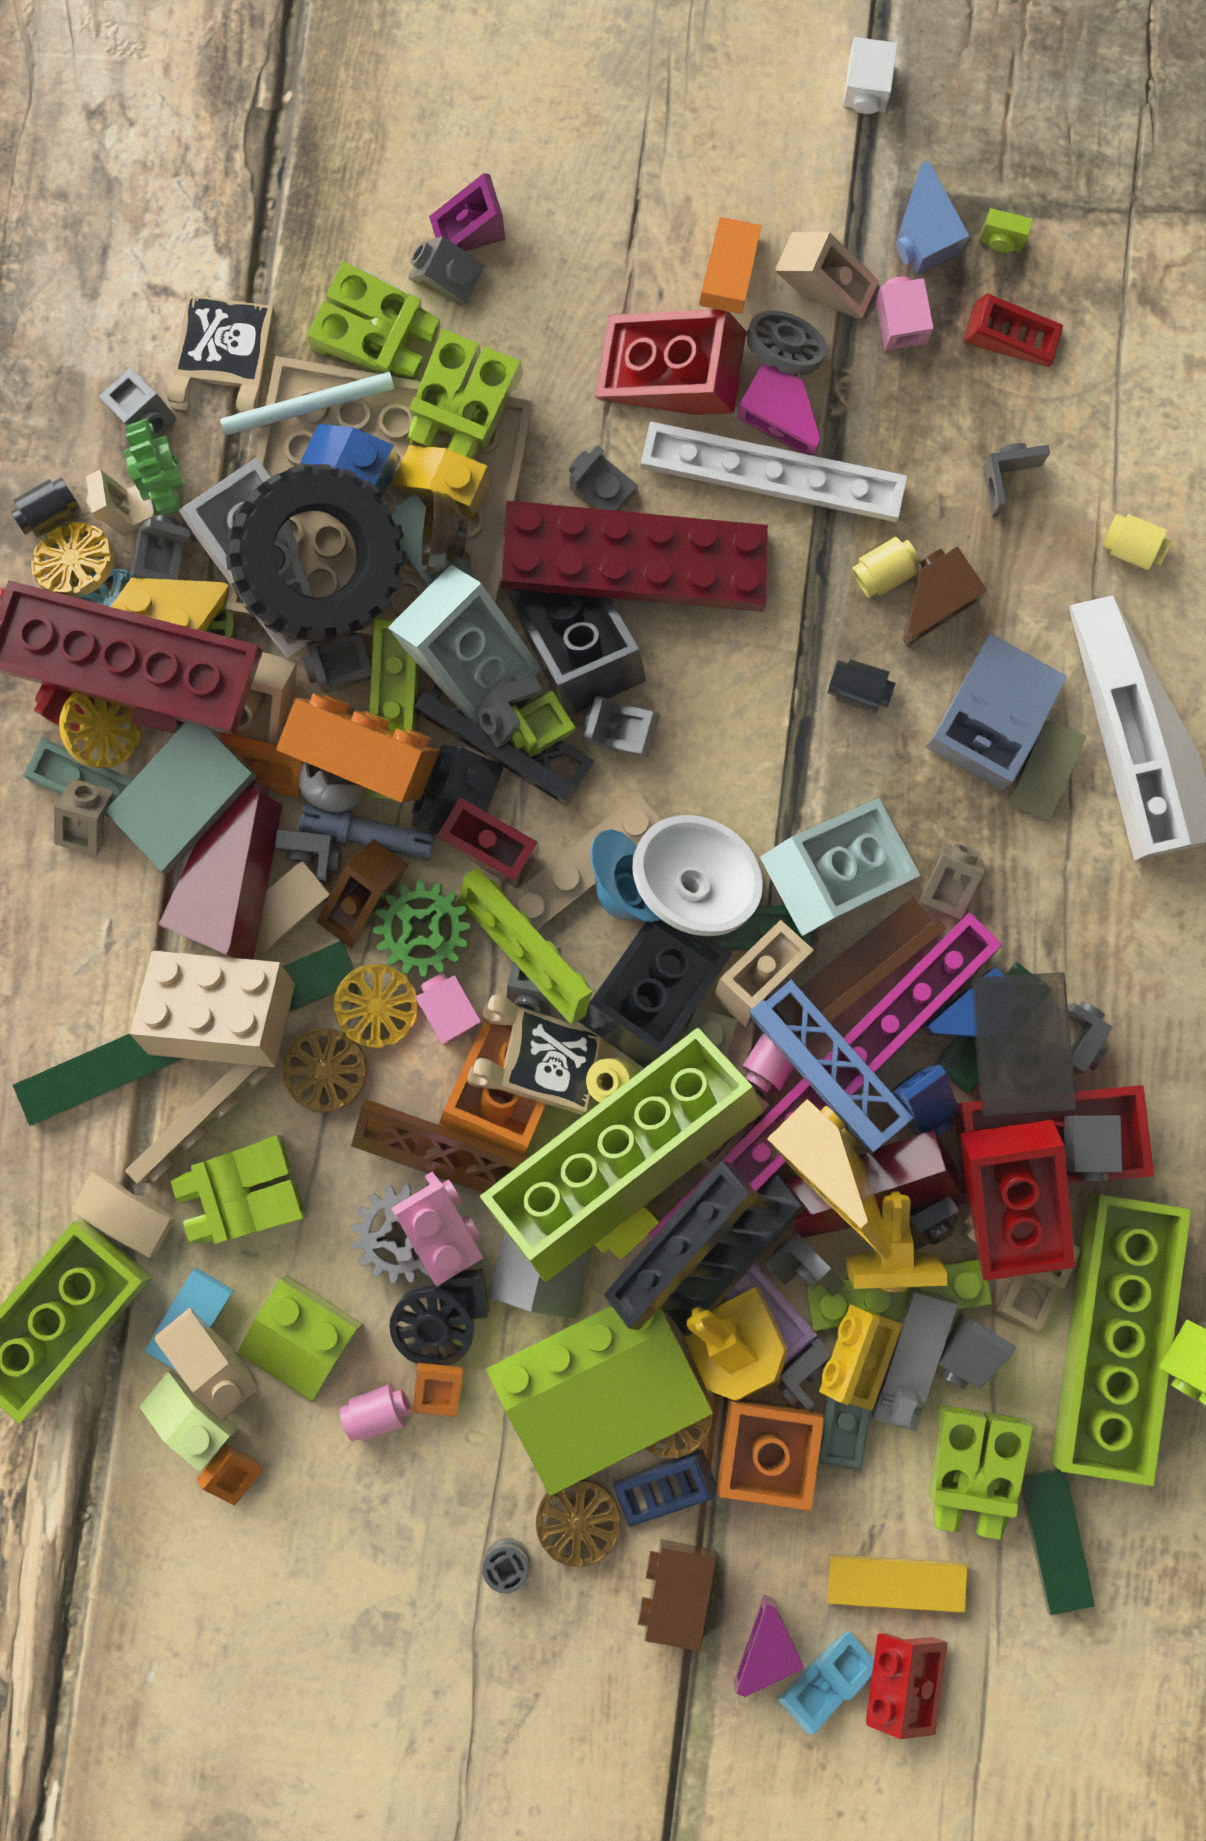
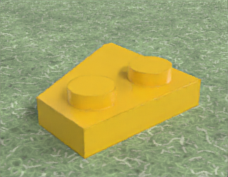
(174, 601)

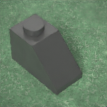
(973, 1354)

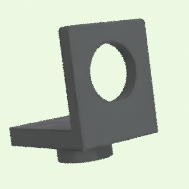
(1009, 458)

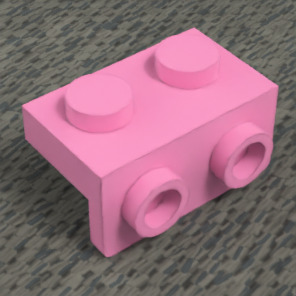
(437, 1230)

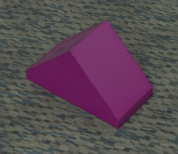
(471, 216)
(768, 1653)

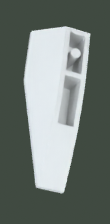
(1145, 742)

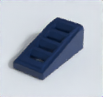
(689, 1497)

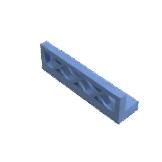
(818, 1078)

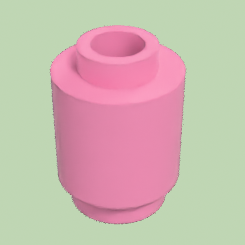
(767, 1066)
(375, 1413)

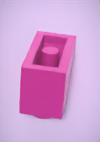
(781, 409)

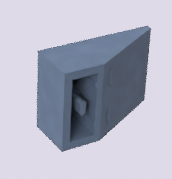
(997, 712)

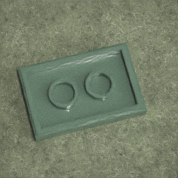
(180, 794)

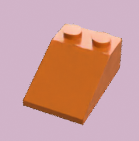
(491, 1113)

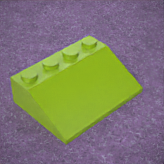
(597, 1395)

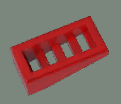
(993, 340)

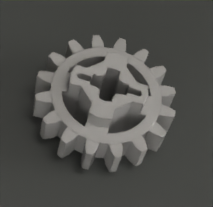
(371, 1241)

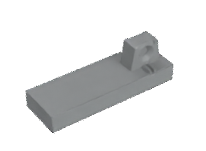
(914, 1358)

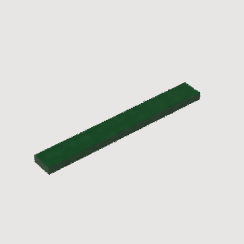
(126, 1061)

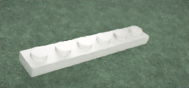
(773, 471)

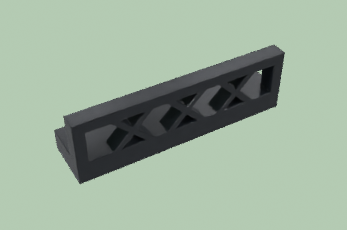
(512, 759)

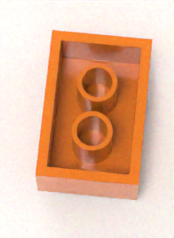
(358, 747)

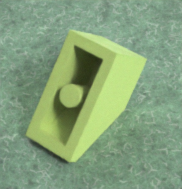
(186, 1422)

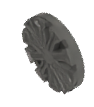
(786, 343)

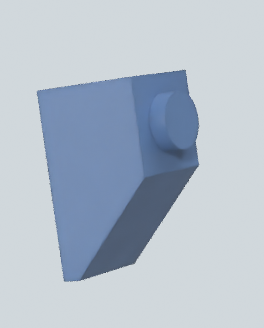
(930, 226)

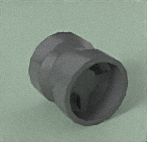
(508, 1556)

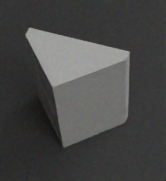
(521, 1286)

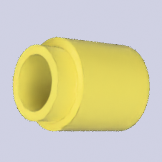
(1136, 541)
(886, 567)
(600, 1073)

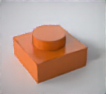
(437, 1389)
(229, 1474)

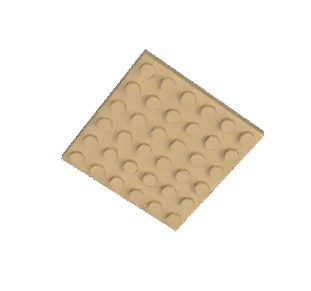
(323, 541)

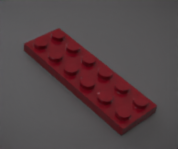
(634, 556)
(125, 657)

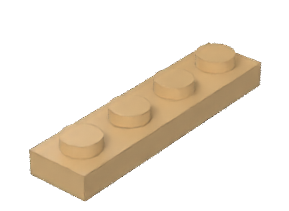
(571, 872)
(189, 1129)

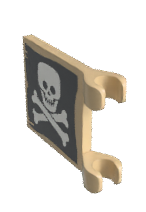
(222, 346)
(543, 1057)

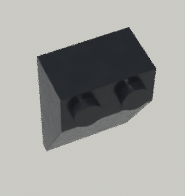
(579, 646)
(653, 990)

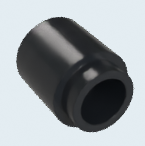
(44, 507)
(861, 685)

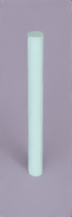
(307, 403)

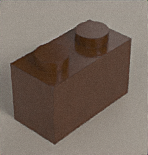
(678, 1594)

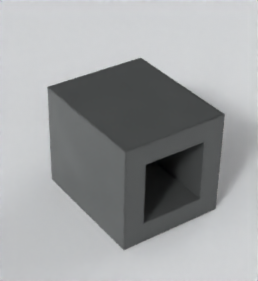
(1093, 1146)

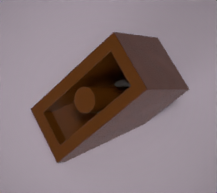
(941, 592)
(361, 892)

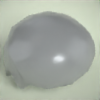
(328, 790)

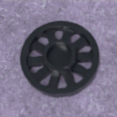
(432, 1326)

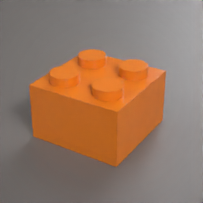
(770, 1454)

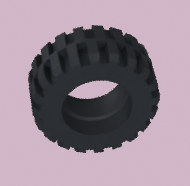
(374, 538)

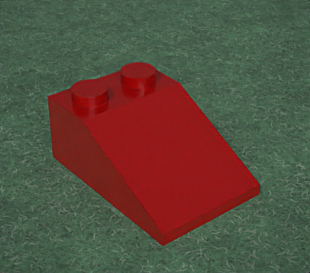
(673, 361)
(1019, 1199)

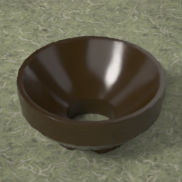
(443, 533)

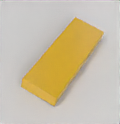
(896, 1583)

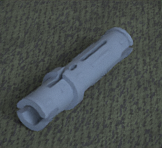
(358, 830)

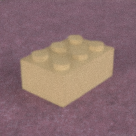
(213, 1008)

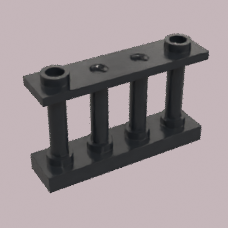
(704, 1248)

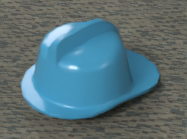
(613, 870)

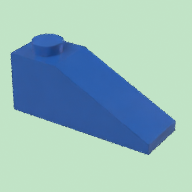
(928, 1100)

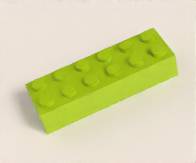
(622, 1154)
(1118, 1339)

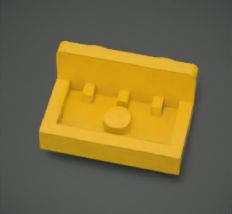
(860, 1358)

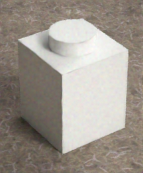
(869, 75)

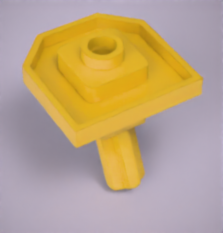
(905, 1266)
(737, 1346)

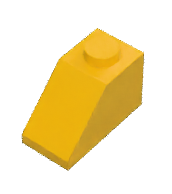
(445, 472)

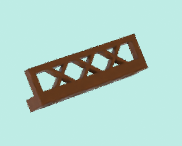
(864, 965)
(432, 1147)

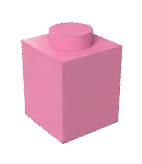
(904, 313)
(448, 1008)

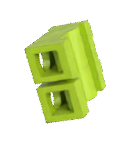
(371, 324)
(462, 394)
(227, 1197)
(977, 1468)

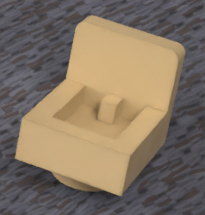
(115, 505)

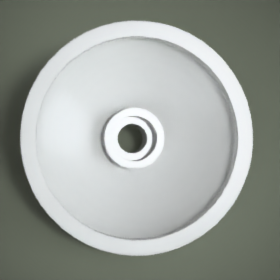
(706, 860)

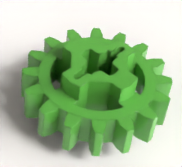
(154, 467)
(407, 944)

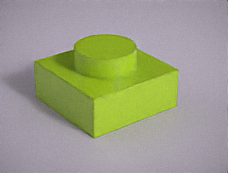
(1005, 231)

